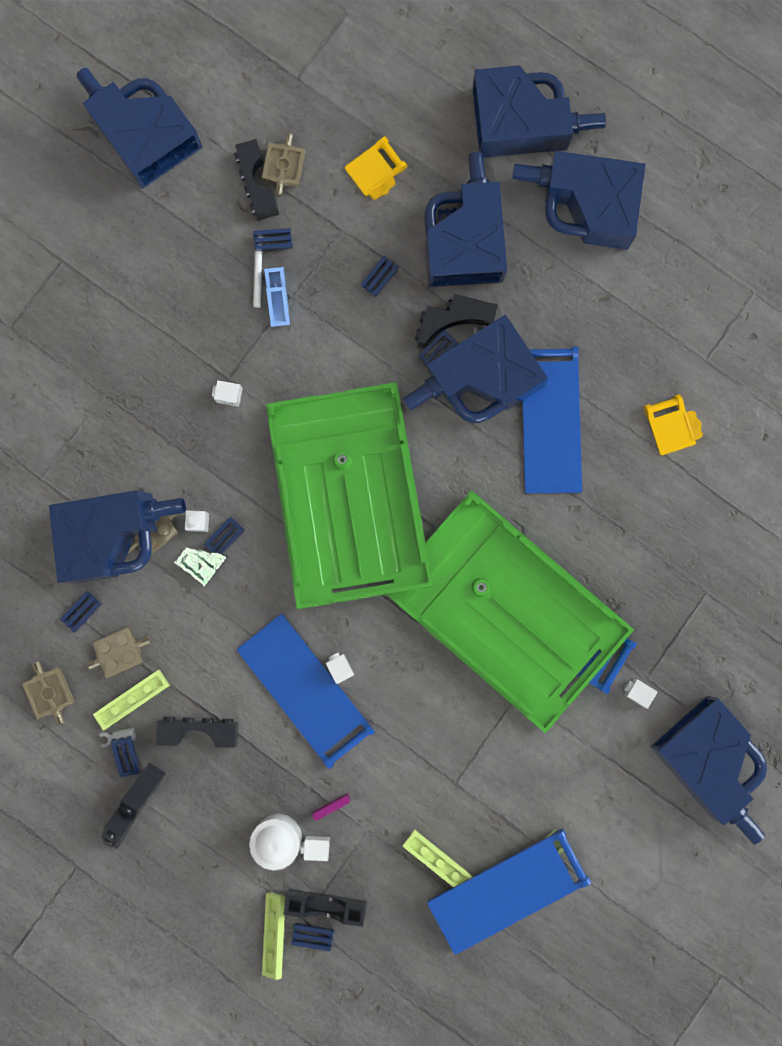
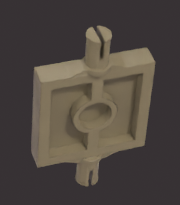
(283, 164)
(165, 532)
(118, 653)
(48, 693)

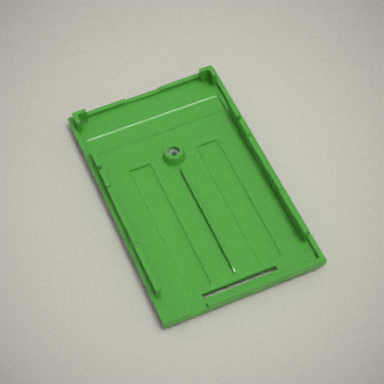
(348, 495)
(512, 612)

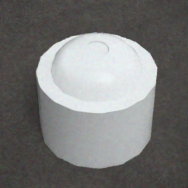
(276, 841)

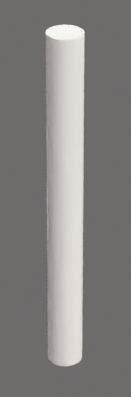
(257, 278)

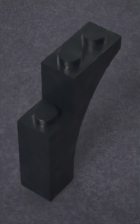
(461, 311)
(132, 805)

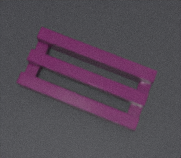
(331, 807)

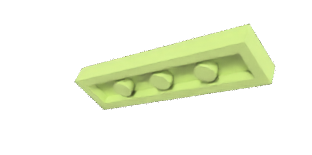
(131, 700)
(436, 859)
(273, 936)

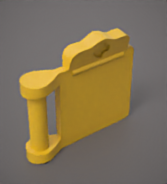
(372, 171)
(674, 429)

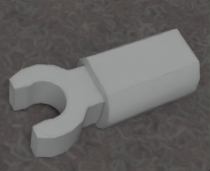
(117, 734)

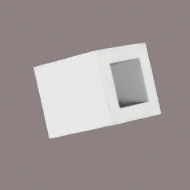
(227, 393)
(197, 521)
(339, 668)
(639, 693)
(315, 848)

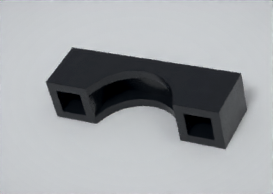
(263, 200)
(222, 733)
(343, 909)

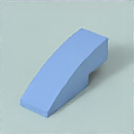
(277, 296)

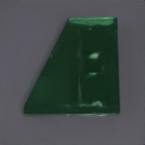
(201, 563)

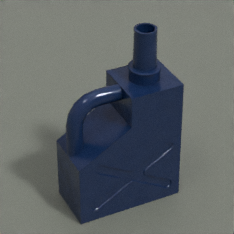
(518, 118)
(145, 132)
(598, 193)
(470, 241)
(487, 364)
(97, 532)
(707, 757)

